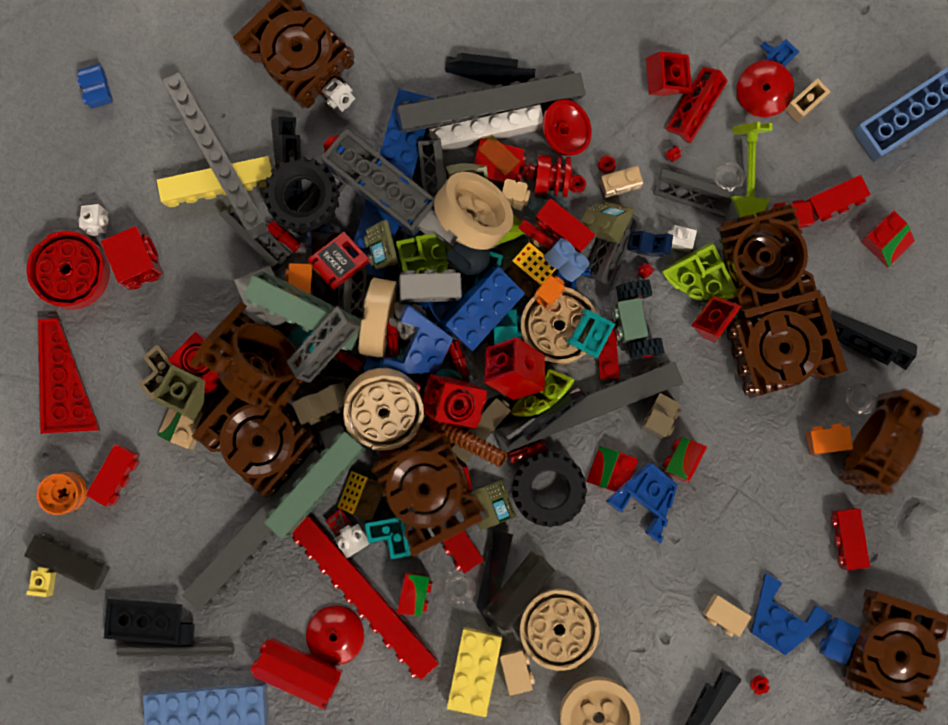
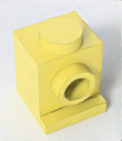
(48, 581)

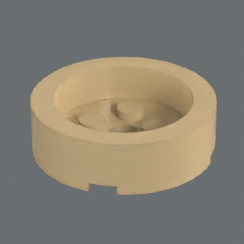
(483, 201)
(378, 308)
(539, 329)
(388, 390)
(538, 624)
(595, 696)

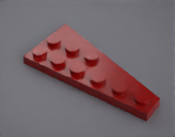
(62, 391)

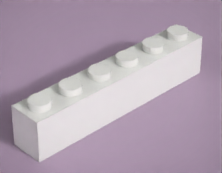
(498, 125)

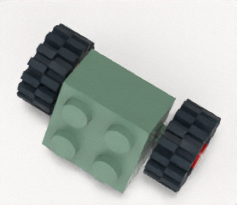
(631, 321)

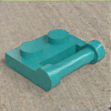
(596, 337)

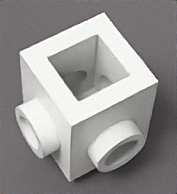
(338, 95)
(93, 219)
(351, 540)

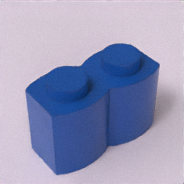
(94, 85)
(839, 640)

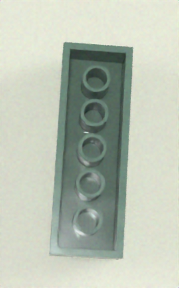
(293, 304)
(314, 485)

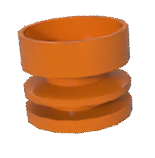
(51, 493)

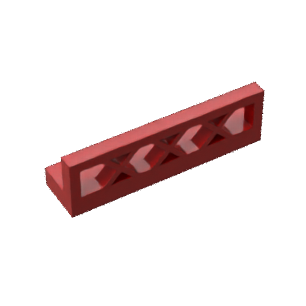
(701, 104)

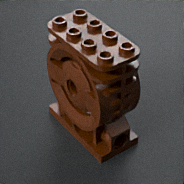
(292, 26)
(781, 224)
(820, 340)
(250, 360)
(887, 442)
(436, 452)
(266, 478)
(916, 662)

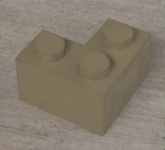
(158, 361)
(320, 405)
(661, 416)

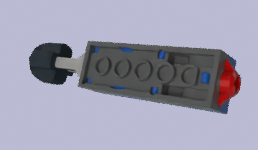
(396, 196)

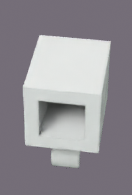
(682, 238)

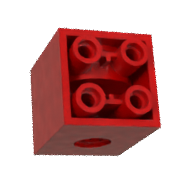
(132, 258)
(185, 354)
(514, 368)
(453, 401)

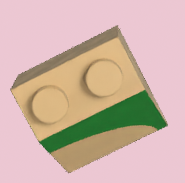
(179, 428)

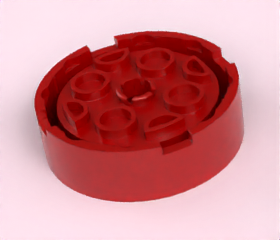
(78, 287)

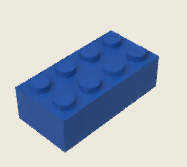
(482, 307)

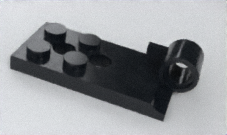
(163, 622)

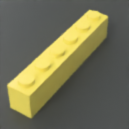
(205, 185)

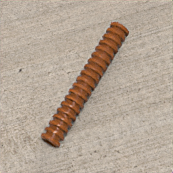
(466, 441)

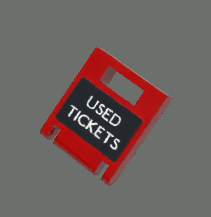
(336, 263)

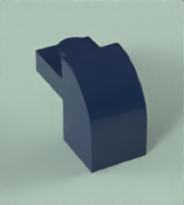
(650, 244)

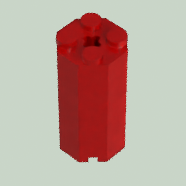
(296, 672)

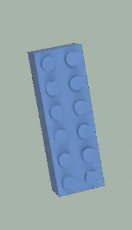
(905, 117)
(208, 706)

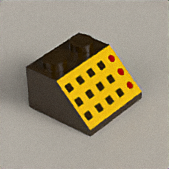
(529, 269)
(361, 496)

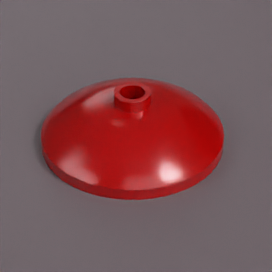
(760, 102)
(573, 124)
(336, 621)

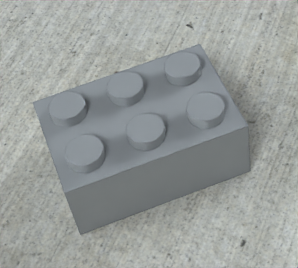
(429, 286)
(259, 313)

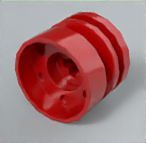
(553, 176)

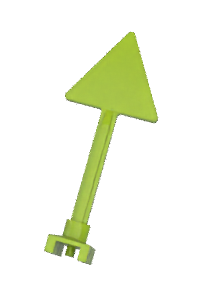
(750, 204)

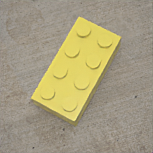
(474, 672)

